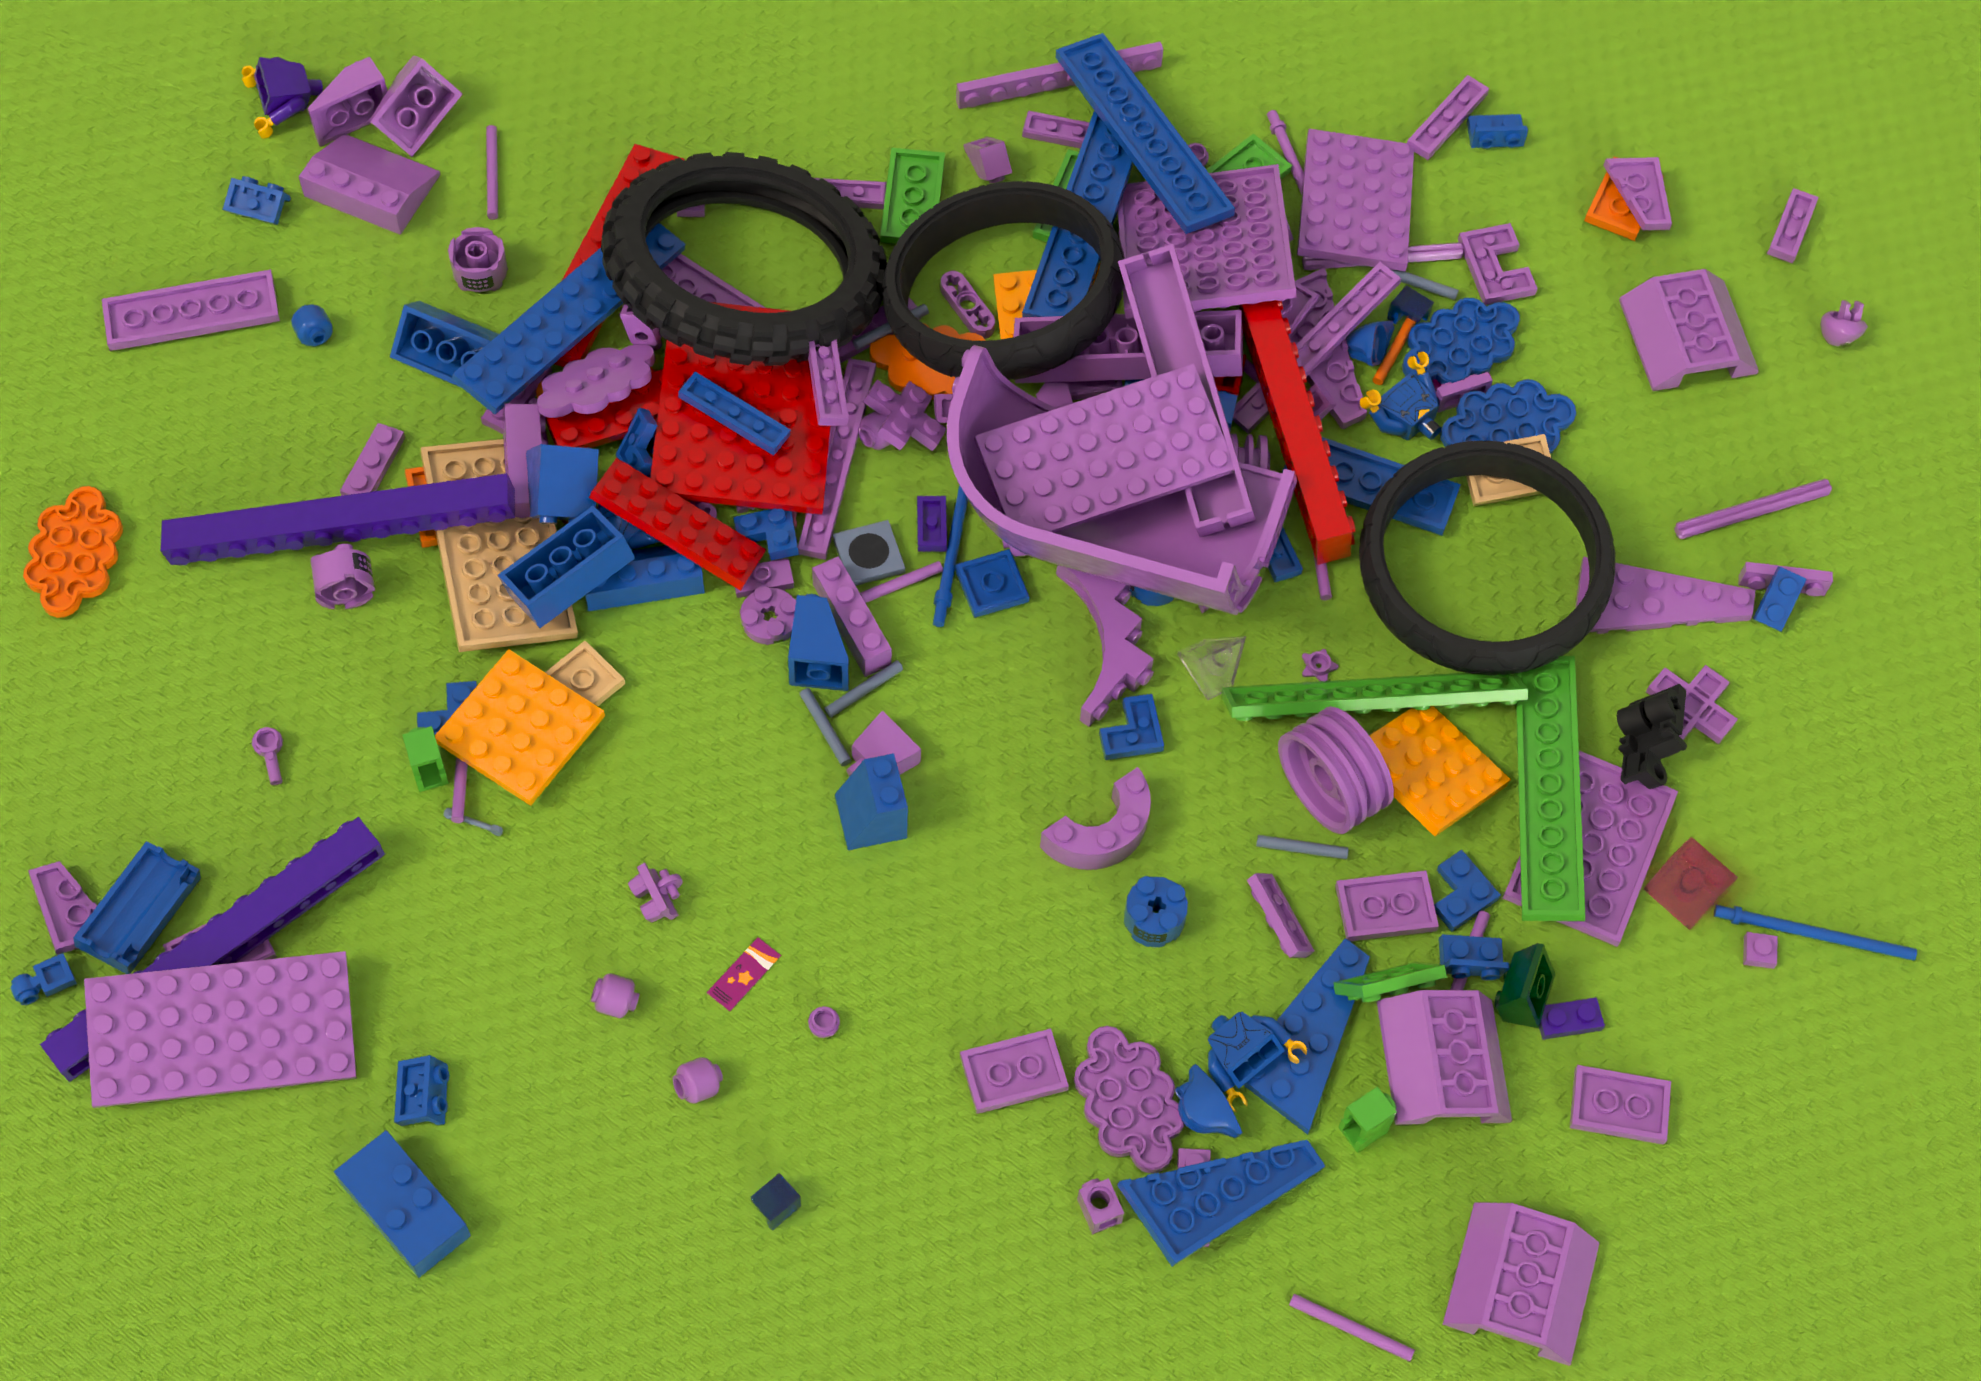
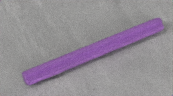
(1415, 254)
(1752, 508)

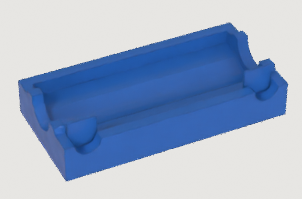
(137, 908)

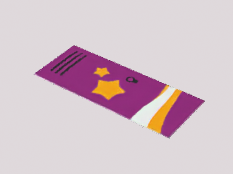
(743, 974)

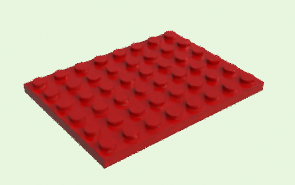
(718, 466)

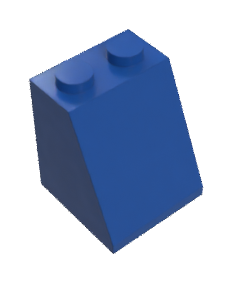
(560, 481)
(816, 647)
(873, 804)

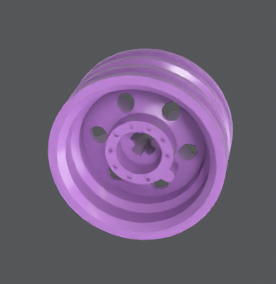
(1336, 770)

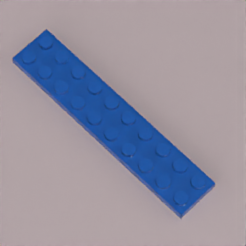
(1145, 133)
(1068, 260)
(551, 327)

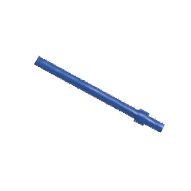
(943, 596)

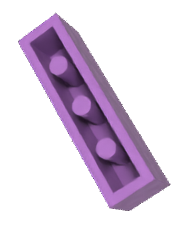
(520, 433)
(852, 616)

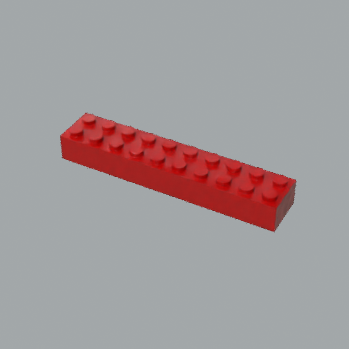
(1298, 430)

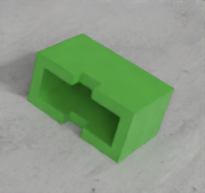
(425, 758)
(1368, 1119)

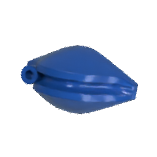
(1370, 342)
(1205, 1106)

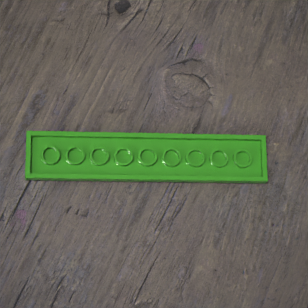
(1372, 693)
(1550, 795)

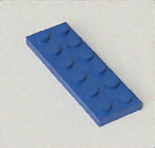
(1365, 474)

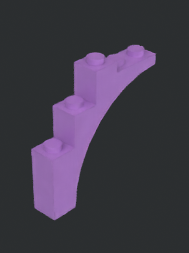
(1119, 631)

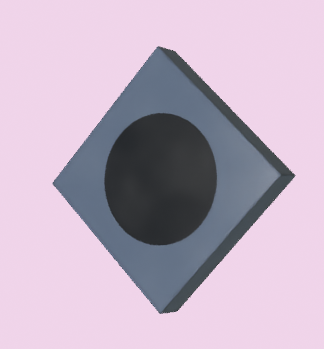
(869, 552)

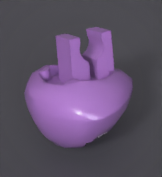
(1843, 326)

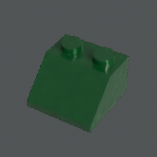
(1526, 987)

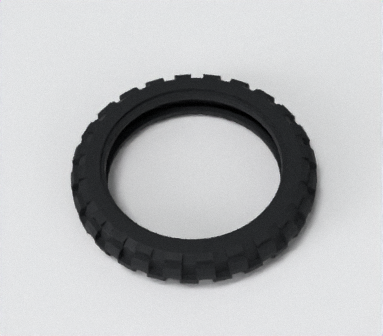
(729, 331)

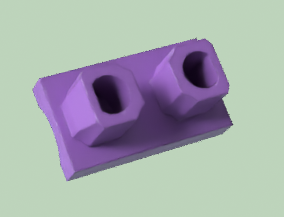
(650, 882)

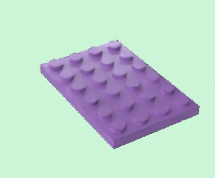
(1356, 200)
(1618, 841)

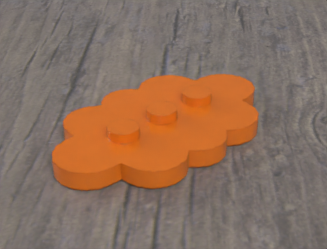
(904, 367)
(73, 551)

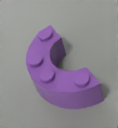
(1108, 843)

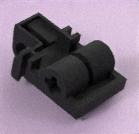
(1650, 735)

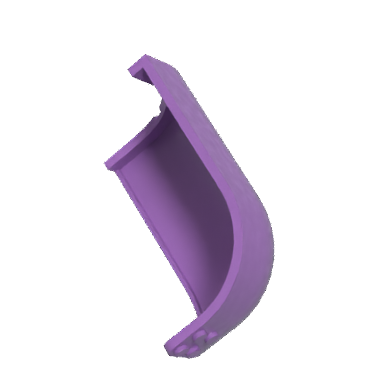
(1139, 546)

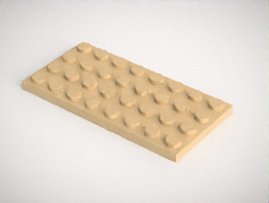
(476, 554)

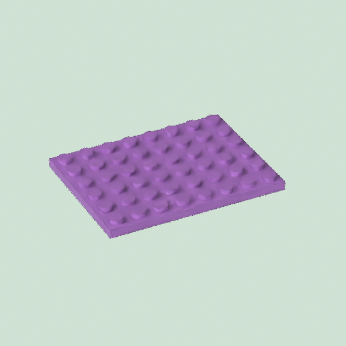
(1226, 262)

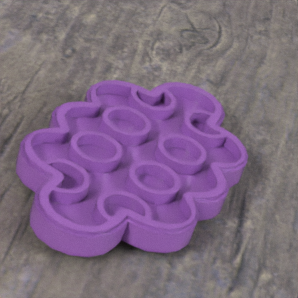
(595, 381)
(1129, 1099)

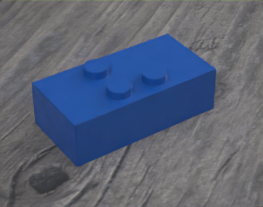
(566, 566)
(402, 1203)

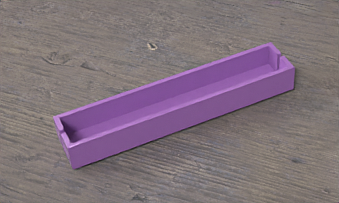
(1174, 341)

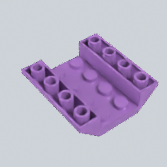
(1686, 327)
(1443, 1056)
(1523, 1278)

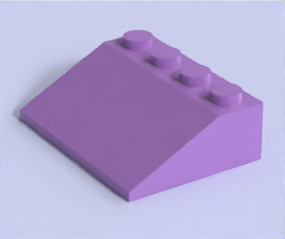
(367, 182)

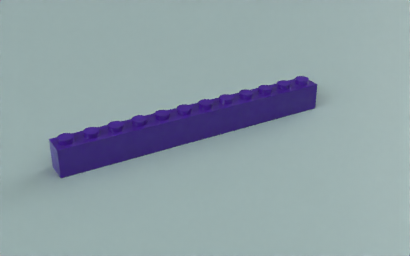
(338, 519)
(244, 925)

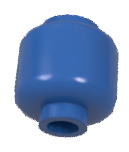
(312, 325)

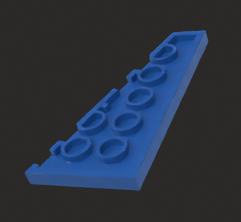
(1319, 1022)
(1207, 1199)

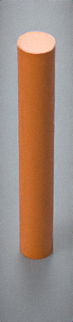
(1393, 351)

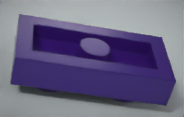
(931, 524)
(1571, 1018)

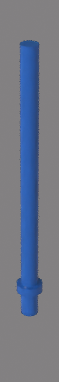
(1738, 915)

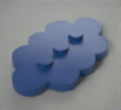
(1464, 339)
(1509, 415)

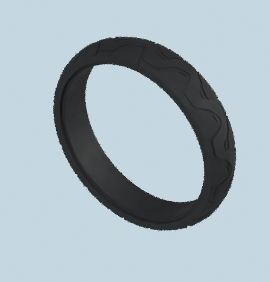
(990, 207)
(1507, 462)

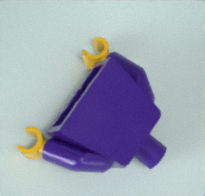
(281, 89)

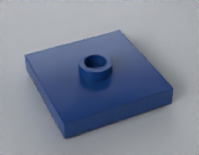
(992, 583)

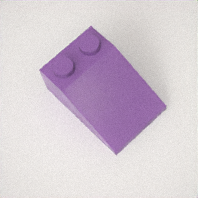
(347, 101)
(414, 105)

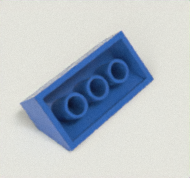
(437, 340)
(651, 576)

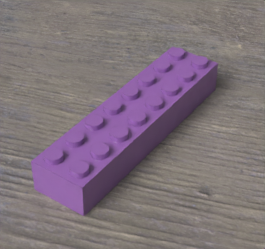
(1120, 354)

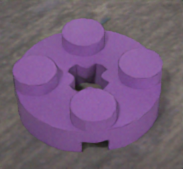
(762, 601)

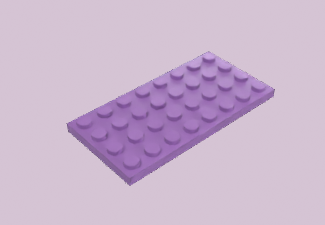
(1106, 452)
(219, 1029)

